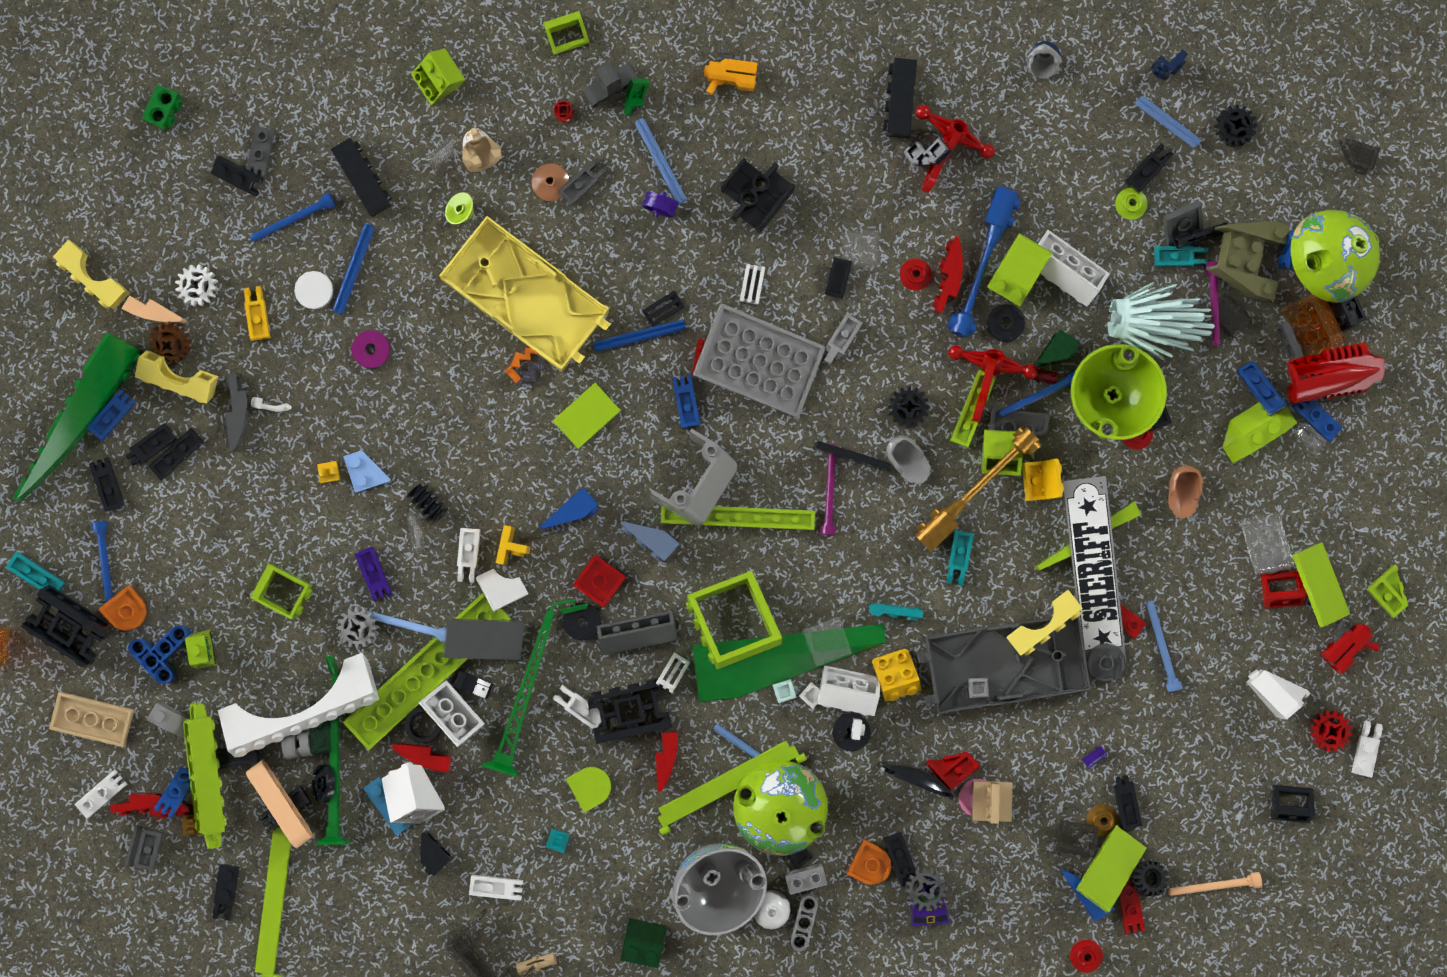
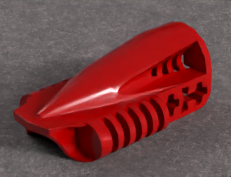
(1342, 371)

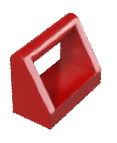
(1283, 598)

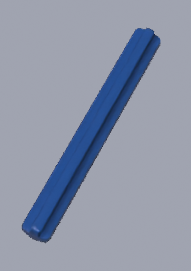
(353, 269)
(639, 335)

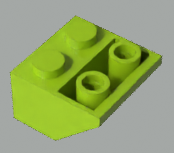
(437, 75)
(995, 447)

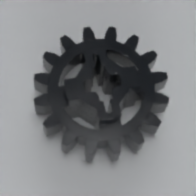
(1243, 127)
(908, 415)

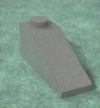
(168, 718)

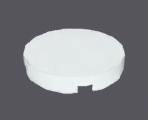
(313, 290)

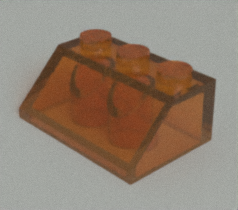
(1313, 324)

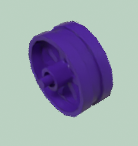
(660, 204)

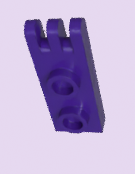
(373, 573)

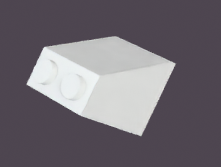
(410, 795)

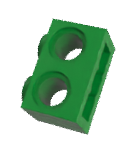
(156, 106)

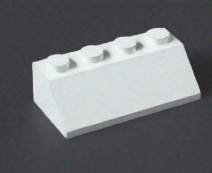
(1072, 270)

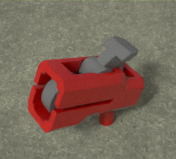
(1346, 645)

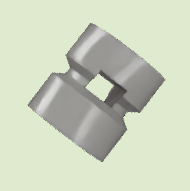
(296, 745)

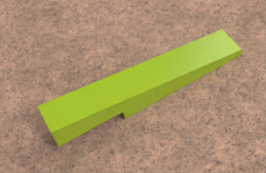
(1123, 515)

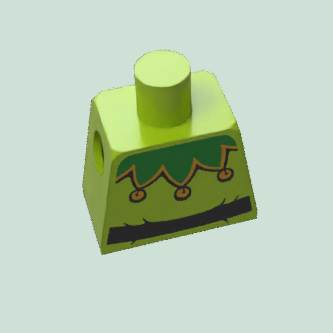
(200, 649)

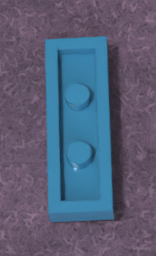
(376, 794)

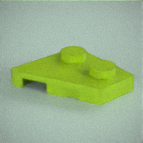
(1389, 592)

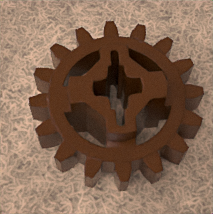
(163, 335)

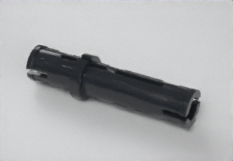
(1194, 237)

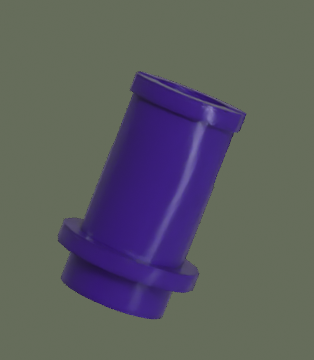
(1095, 756)

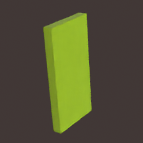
(1321, 584)
(1111, 868)

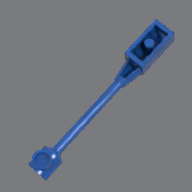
(999, 214)

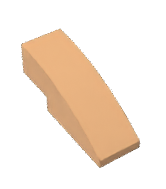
(151, 311)

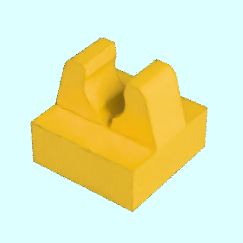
(328, 472)

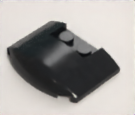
(916, 777)

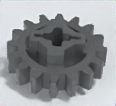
(933, 886)

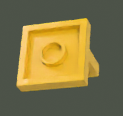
(507, 545)

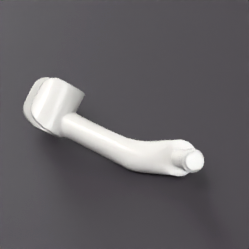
(257, 403)

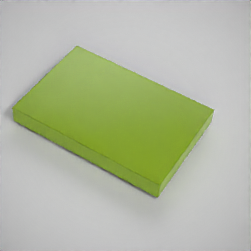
(586, 415)

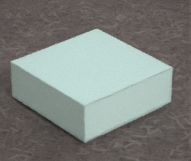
(784, 691)

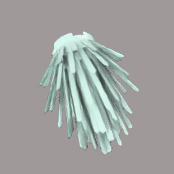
(1148, 319)

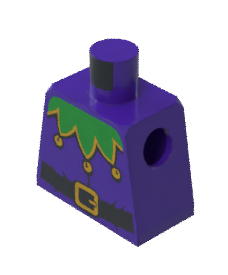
(932, 917)

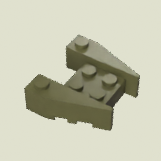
(1242, 255)

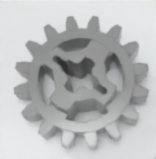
(354, 619)

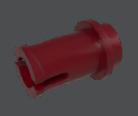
(1046, 376)

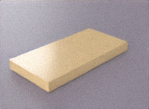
(91, 719)

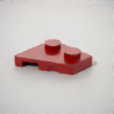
(953, 769)

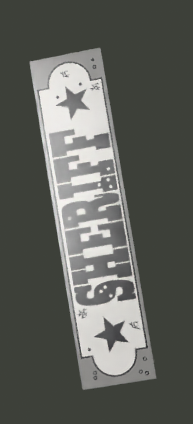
(1094, 562)

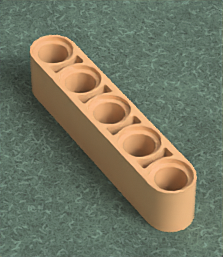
(279, 804)

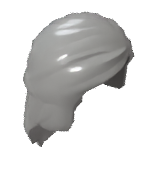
(908, 459)

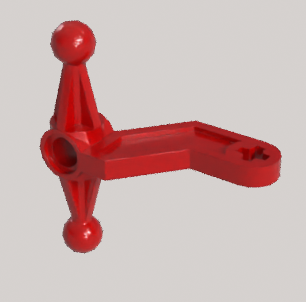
(954, 133)
(992, 363)

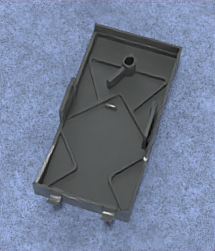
(985, 652)

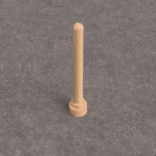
(1253, 880)

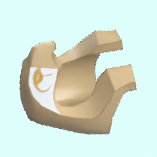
(479, 151)

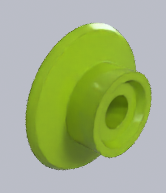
(459, 208)
(1125, 209)

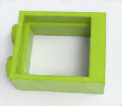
(264, 582)

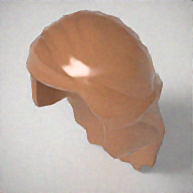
(1185, 491)

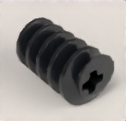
(429, 504)

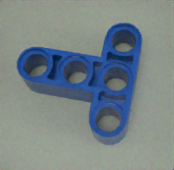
(160, 655)

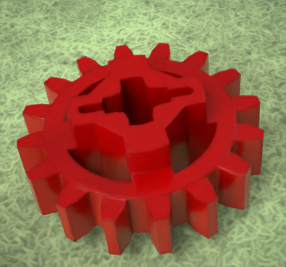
(1339, 726)

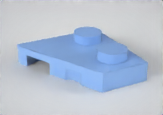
(364, 471)

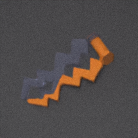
(527, 376)

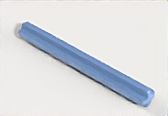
(660, 161)

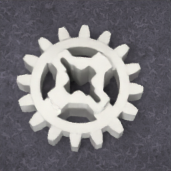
(203, 281)

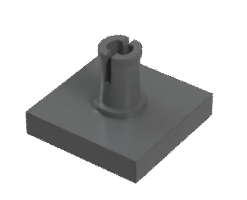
(1182, 220)

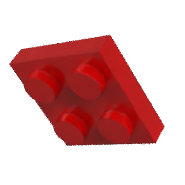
(599, 581)

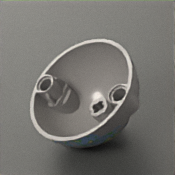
(714, 893)

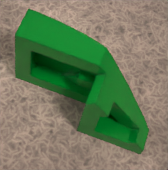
(635, 93)

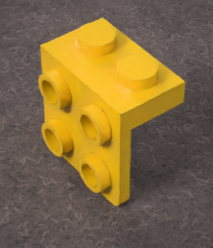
(1042, 480)
(896, 675)

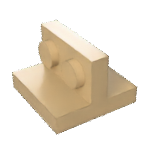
(992, 801)

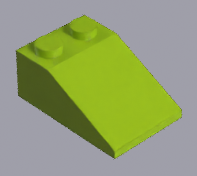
(1019, 269)

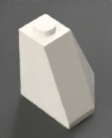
(1277, 693)

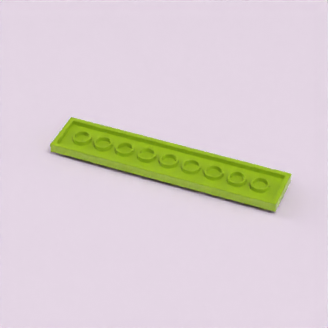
(413, 682)

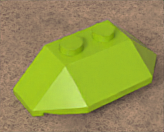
(1254, 430)

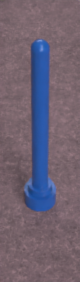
(325, 202)
(1037, 396)
(100, 529)

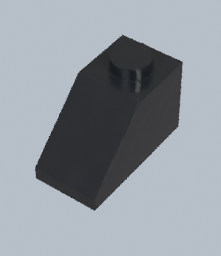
(433, 854)

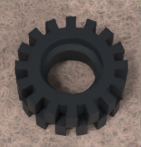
(1159, 878)

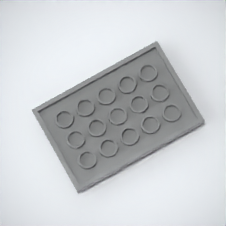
(759, 360)

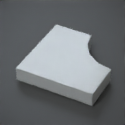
(500, 590)

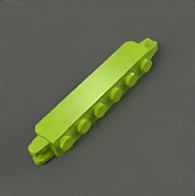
(203, 775)

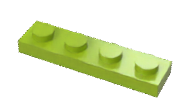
(965, 426)

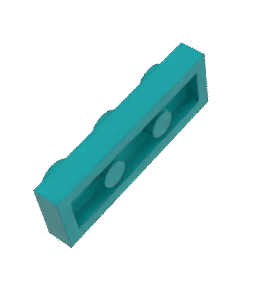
(33, 573)

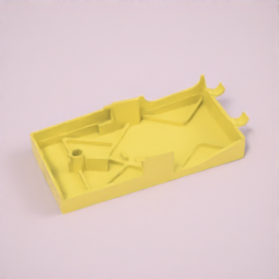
(525, 294)

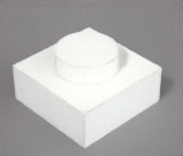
(857, 729)

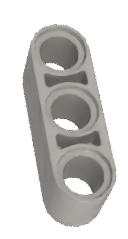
(804, 931)

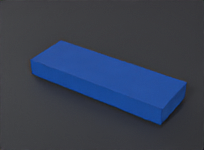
(1261, 388)

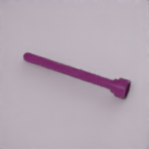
(1214, 304)
(828, 526)

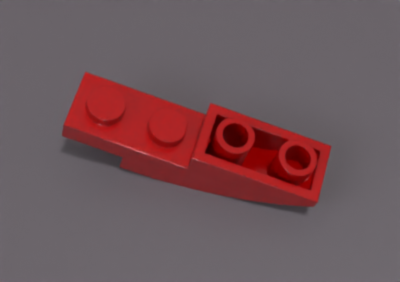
(952, 269)
(143, 802)

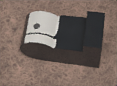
(473, 684)

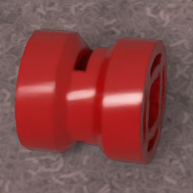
(563, 115)

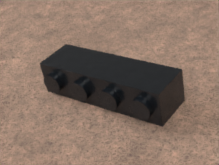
(901, 98)
(360, 176)

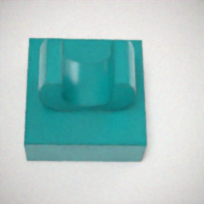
(557, 840)

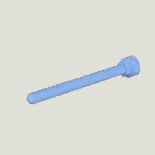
(439, 633)

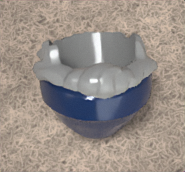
(1044, 60)

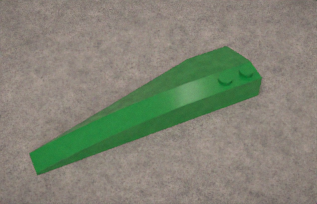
(103, 375)
(771, 665)

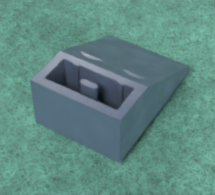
(657, 540)

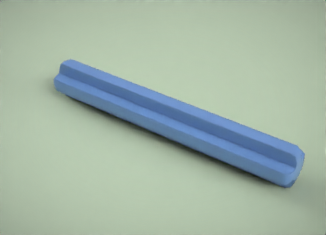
(1168, 122)

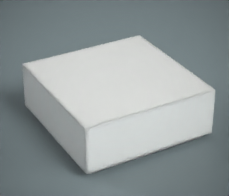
(810, 695)

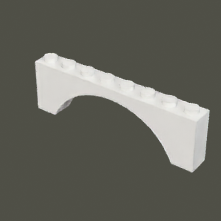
(351, 691)

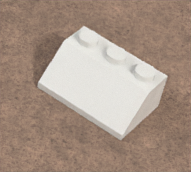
(849, 691)
(451, 713)

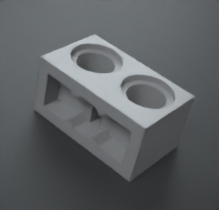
(805, 878)

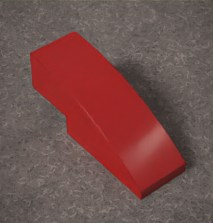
(424, 756)
(666, 758)

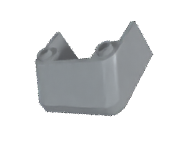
(698, 505)

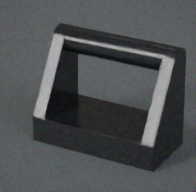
(1292, 813)

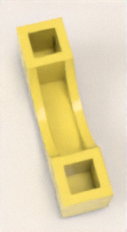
(74, 259)
(154, 370)
(1064, 608)

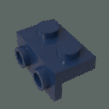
(1163, 68)

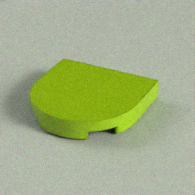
(590, 787)

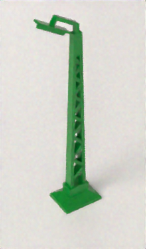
(502, 761)
(334, 830)

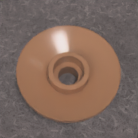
(549, 191)

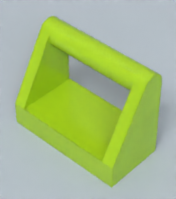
(562, 23)

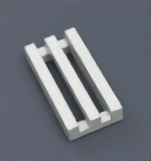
(755, 268)
(666, 684)

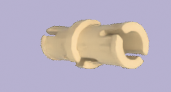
(537, 962)

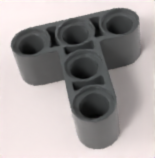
(609, 83)

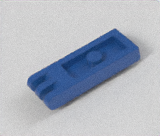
(686, 402)
(111, 415)
(1318, 419)
(174, 793)

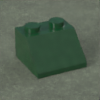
(1059, 349)
(643, 943)

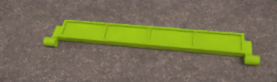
(722, 785)
(273, 904)

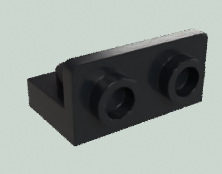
(1348, 313)

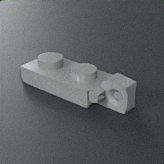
(842, 337)

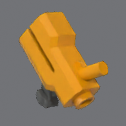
(731, 72)

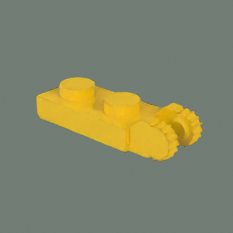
(256, 315)

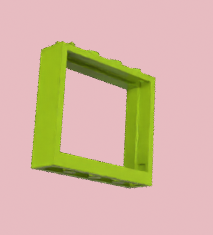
(707, 641)

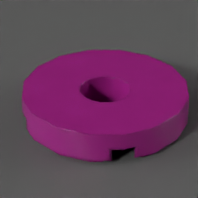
(359, 349)

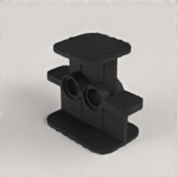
(767, 200)

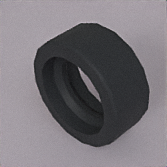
(412, 734)

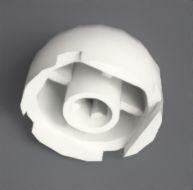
(773, 911)

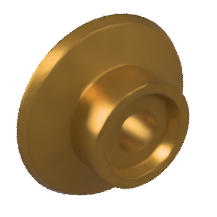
(1100, 811)

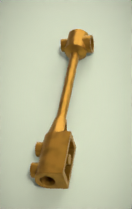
(944, 520)

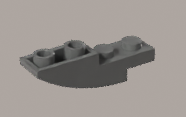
(238, 420)

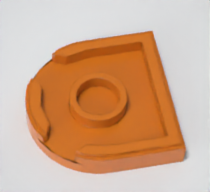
(125, 610)
(870, 864)

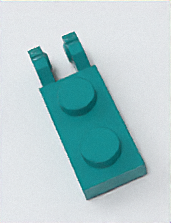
(1171, 256)
(959, 555)
(895, 610)

